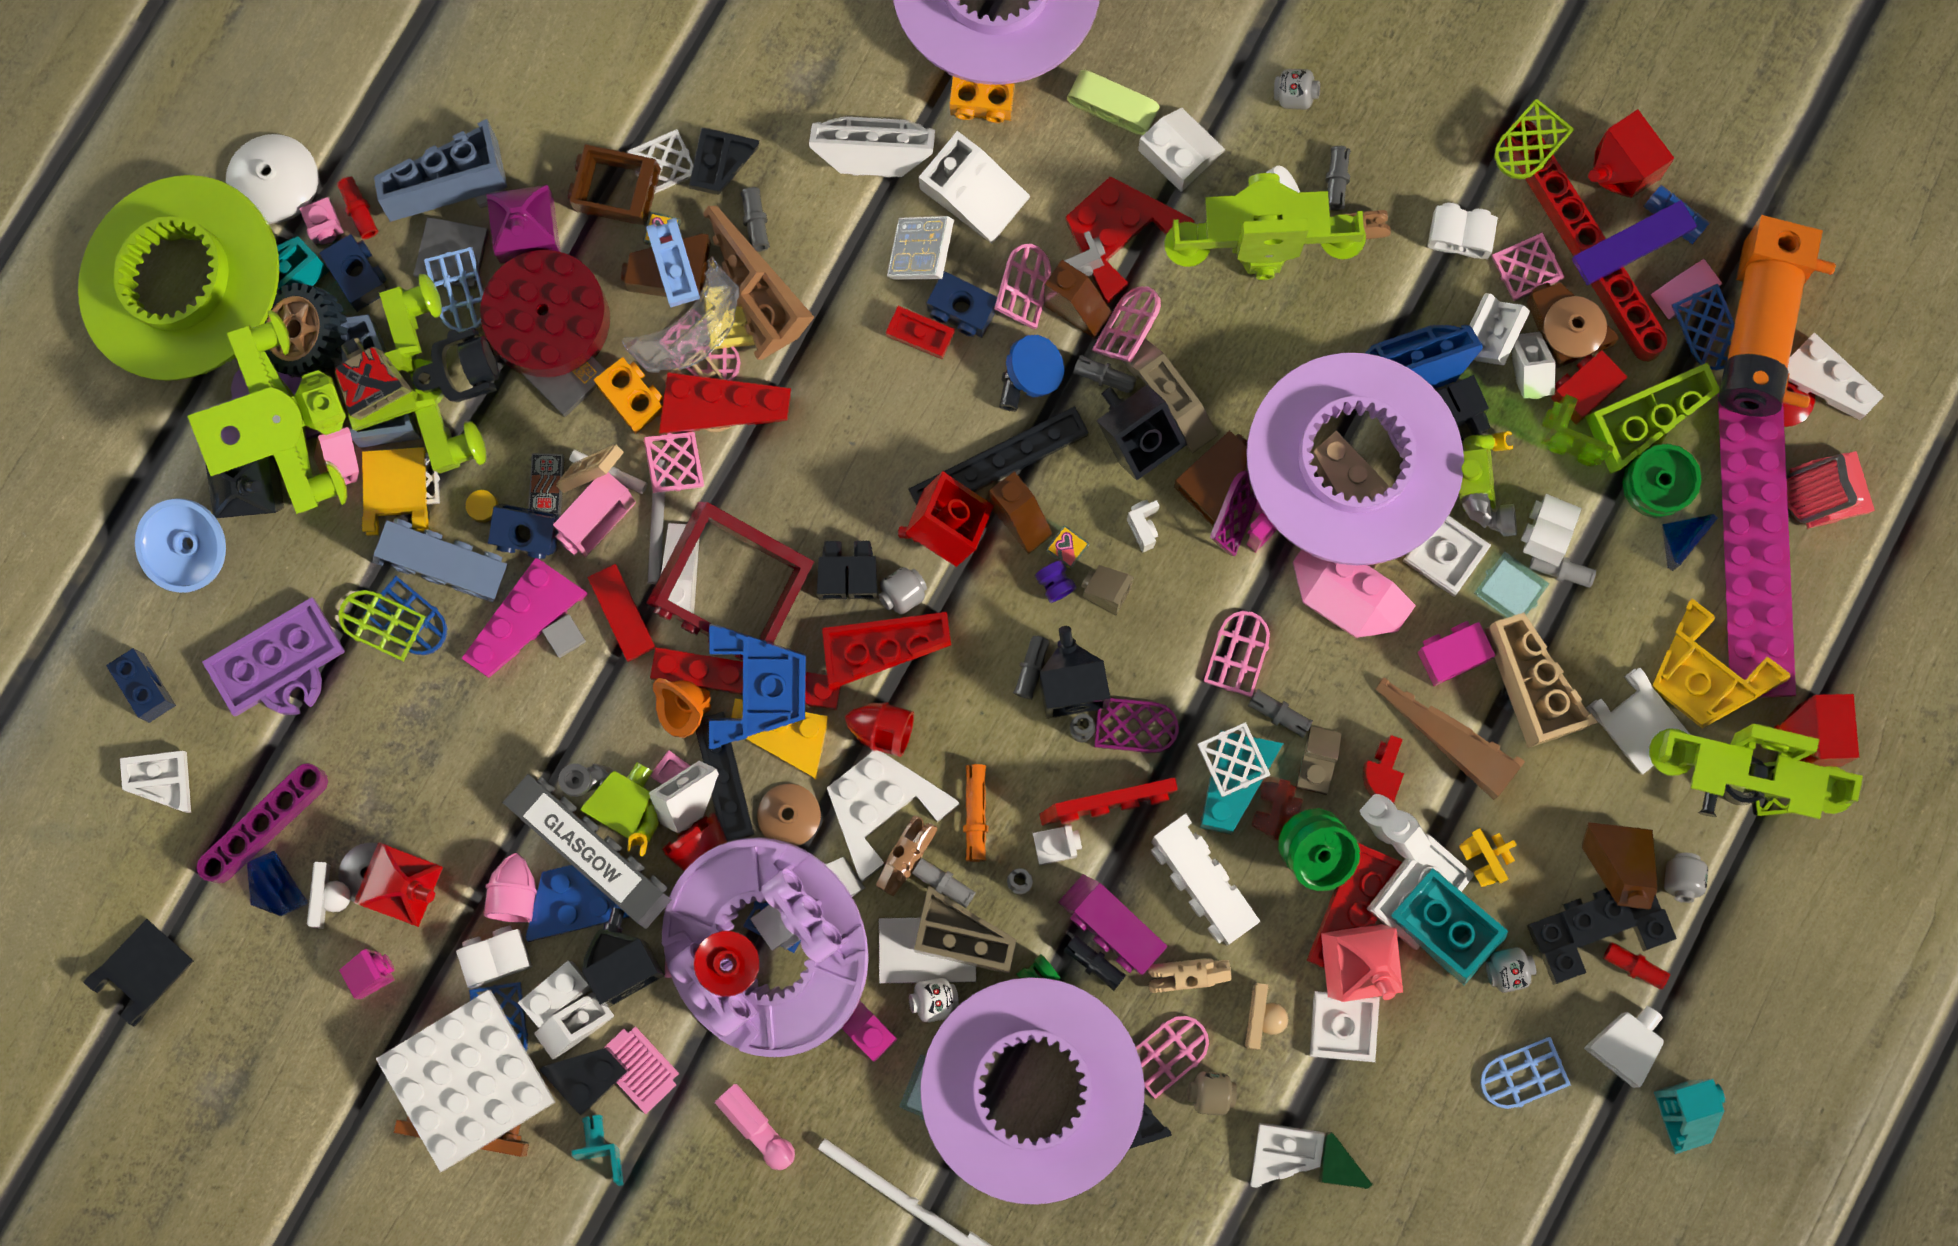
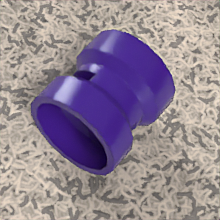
(1055, 581)

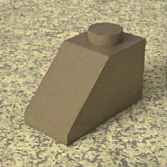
(1107, 588)

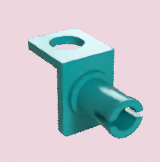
(597, 1147)

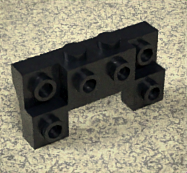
(1585, 923)

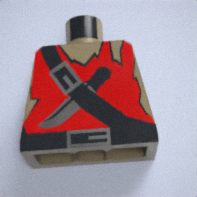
(368, 380)

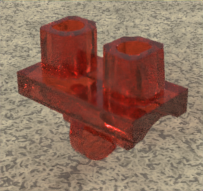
(1283, 808)

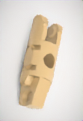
(1188, 974)

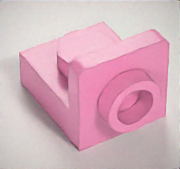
(321, 221)

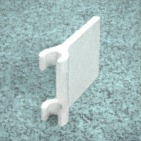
(1636, 720)

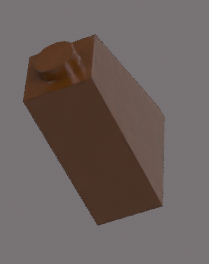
(642, 271)
(1076, 299)
(1541, 301)
(1211, 476)
(1020, 512)
(1624, 862)

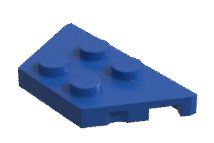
(567, 904)

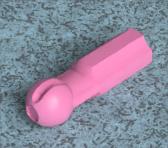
(754, 1125)

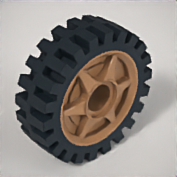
(313, 329)

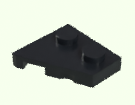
(719, 159)

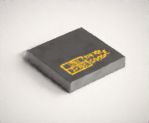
(570, 389)

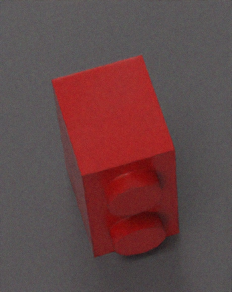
(1590, 385)

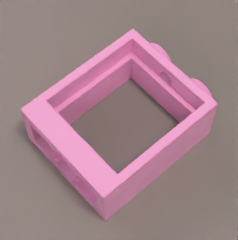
(593, 515)

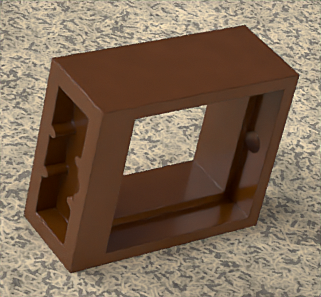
(644, 191)

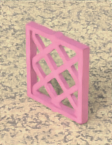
(1520, 247)
(678, 486)

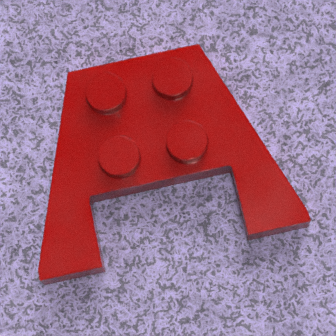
(1116, 216)

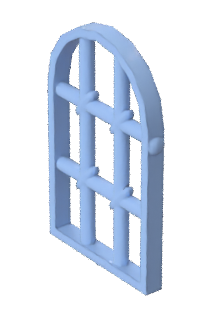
(462, 277)
(1536, 1079)

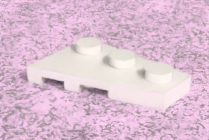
(1825, 373)

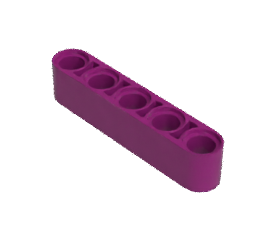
(247, 826)

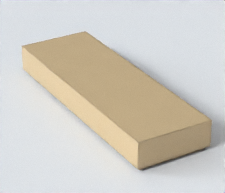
(589, 468)

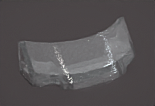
(694, 333)

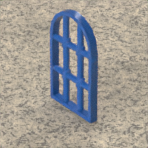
(426, 623)

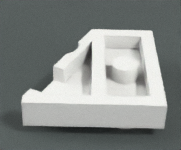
(158, 778)

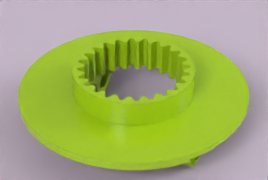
(239, 289)

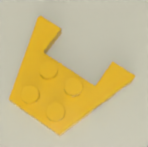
(1700, 682)

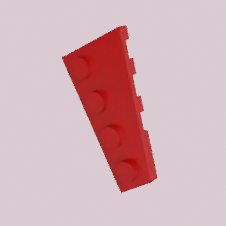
(875, 646)

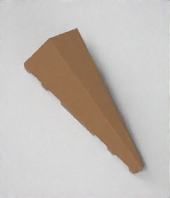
(769, 306)
(1471, 753)

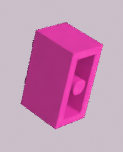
(1455, 653)

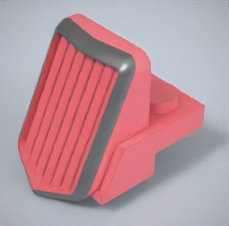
(1828, 490)

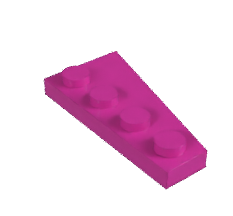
(528, 609)

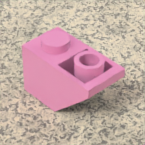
(340, 451)

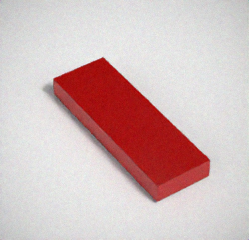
(621, 612)

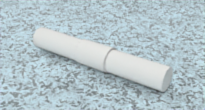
(624, 478)

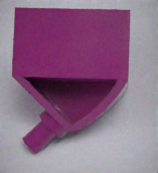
(522, 222)

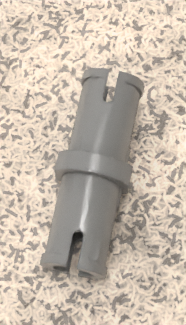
(1565, 571)
(943, 882)

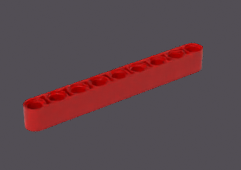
(1585, 225)

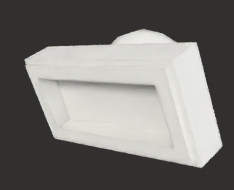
(325, 895)

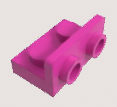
(1260, 530)

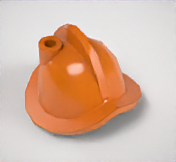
(680, 706)

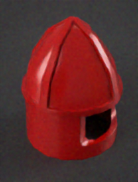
(882, 727)

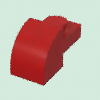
(1380, 777)

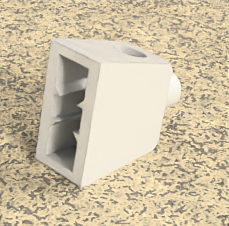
(1629, 1045)

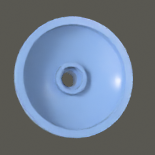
(164, 548)

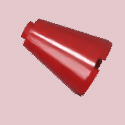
(695, 841)

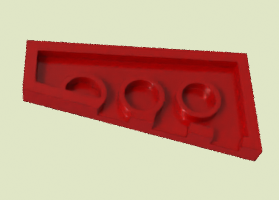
(708, 403)
(1101, 803)
(1351, 900)

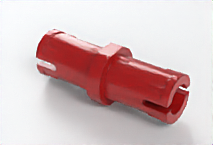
(357, 207)
(1636, 966)

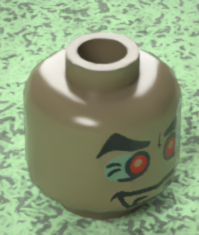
(1212, 1093)

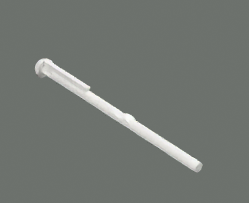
(905, 1201)

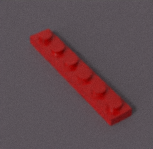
(727, 676)

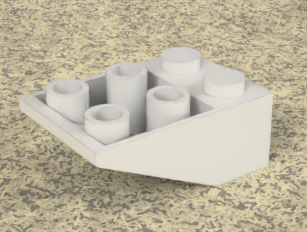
(973, 187)

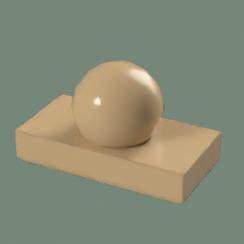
(1264, 1017)

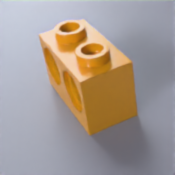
(980, 105)
(624, 398)

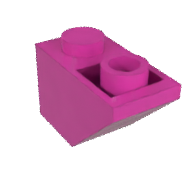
(367, 973)

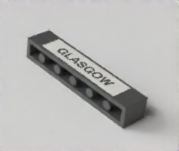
(589, 853)

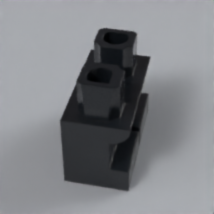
(1467, 405)
(834, 567)

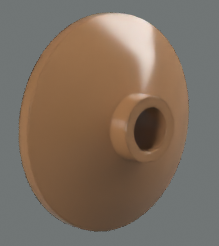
(1571, 340)
(805, 818)

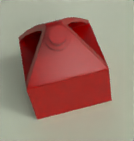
(1630, 157)
(948, 519)
(1831, 721)
(398, 884)

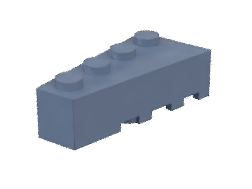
(443, 175)
(390, 431)
(439, 560)

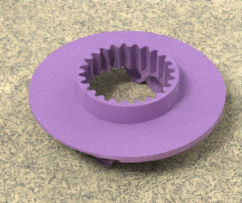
(997, 49)
(1418, 428)
(811, 906)
(1054, 1165)

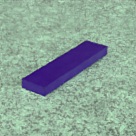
(1634, 242)

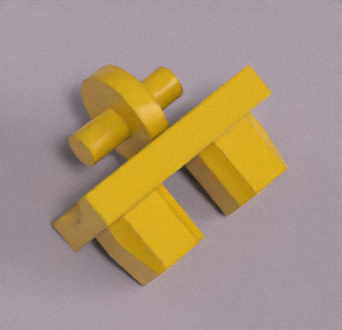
(1479, 844)

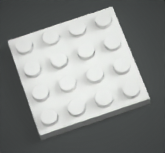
(465, 1080)

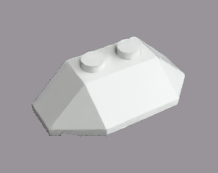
(872, 145)

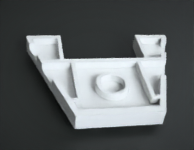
(873, 794)

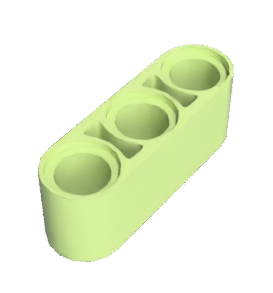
(1113, 102)

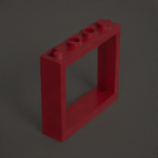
(704, 513)

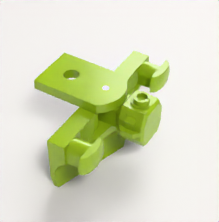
(274, 419)

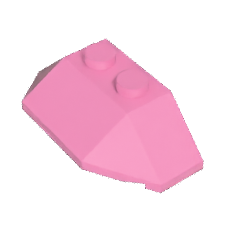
(1351, 596)

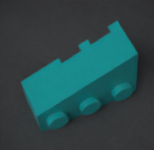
(299, 264)

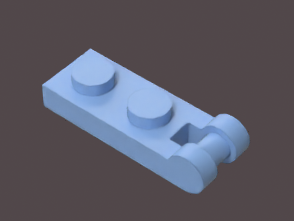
(673, 263)

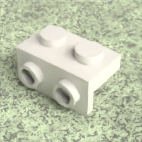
(1497, 328)

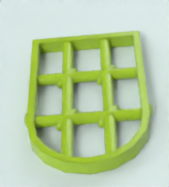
(385, 633)

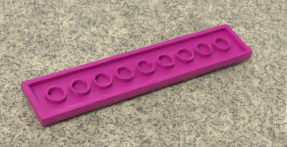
(1756, 545)

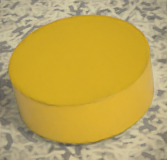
(480, 505)

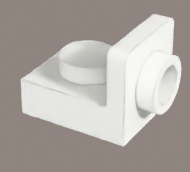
(1143, 530)
(1057, 844)

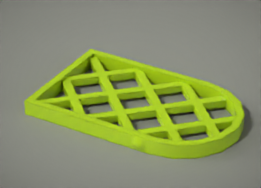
(1551, 115)

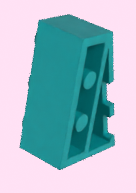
(1225, 812)
(1691, 1112)

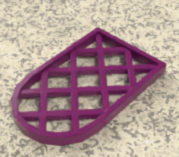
(1228, 509)
(1123, 702)

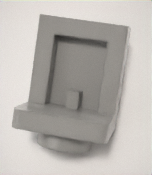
(1090, 259)

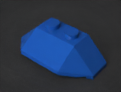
(1433, 352)

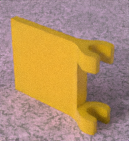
(394, 486)

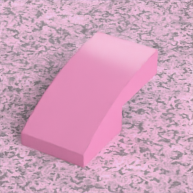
(1684, 285)

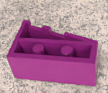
(1112, 924)

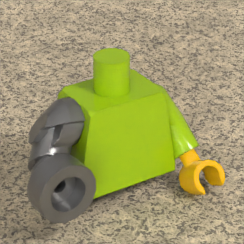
(1477, 483)
(618, 800)

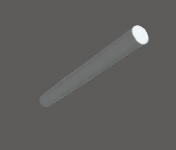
(656, 531)

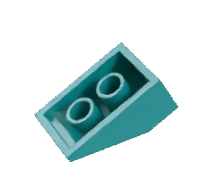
(1449, 926)

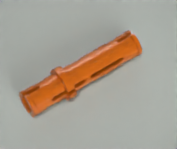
(976, 805)

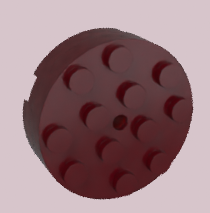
(545, 313)

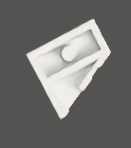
(1284, 1151)

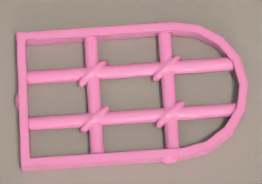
(1016, 290)
(1130, 334)
(1243, 665)
(1184, 1051)

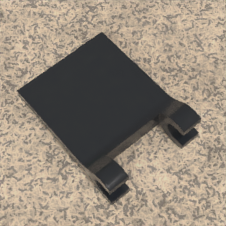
(142, 969)

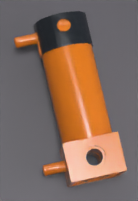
(1773, 270)

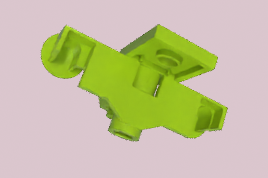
(1266, 228)

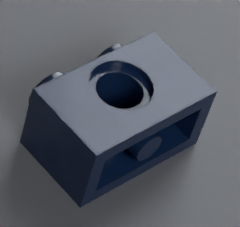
(345, 256)
(953, 290)
(505, 533)
(141, 685)

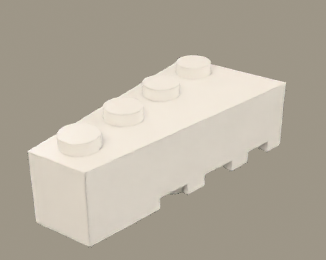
(1204, 881)

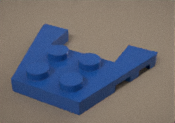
(770, 686)

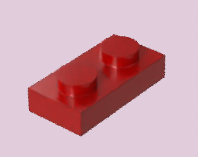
(920, 332)

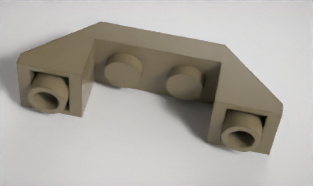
(1160, 374)

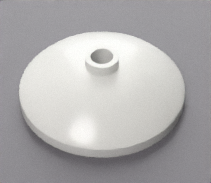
(288, 185)

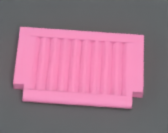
(649, 1072)

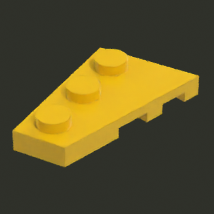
(795, 743)

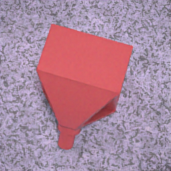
(1362, 963)

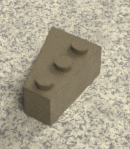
(961, 936)

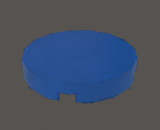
(1035, 365)

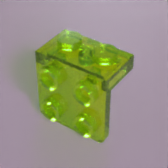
(1565, 440)

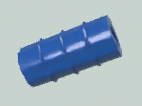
(1663, 198)

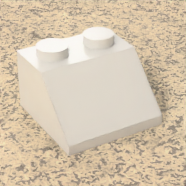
(1179, 148)

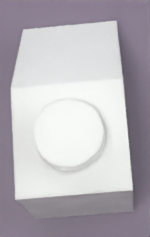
(1533, 366)
(684, 796)
(572, 1025)

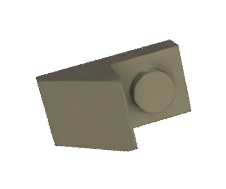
(1319, 760)

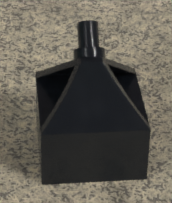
(1140, 430)
(247, 489)
(1073, 679)
(618, 963)

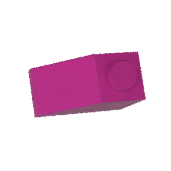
(868, 1032)

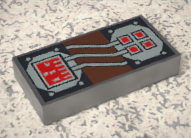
(545, 473)

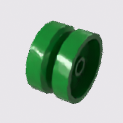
(1678, 471)
(1319, 849)

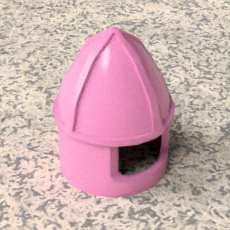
(511, 892)

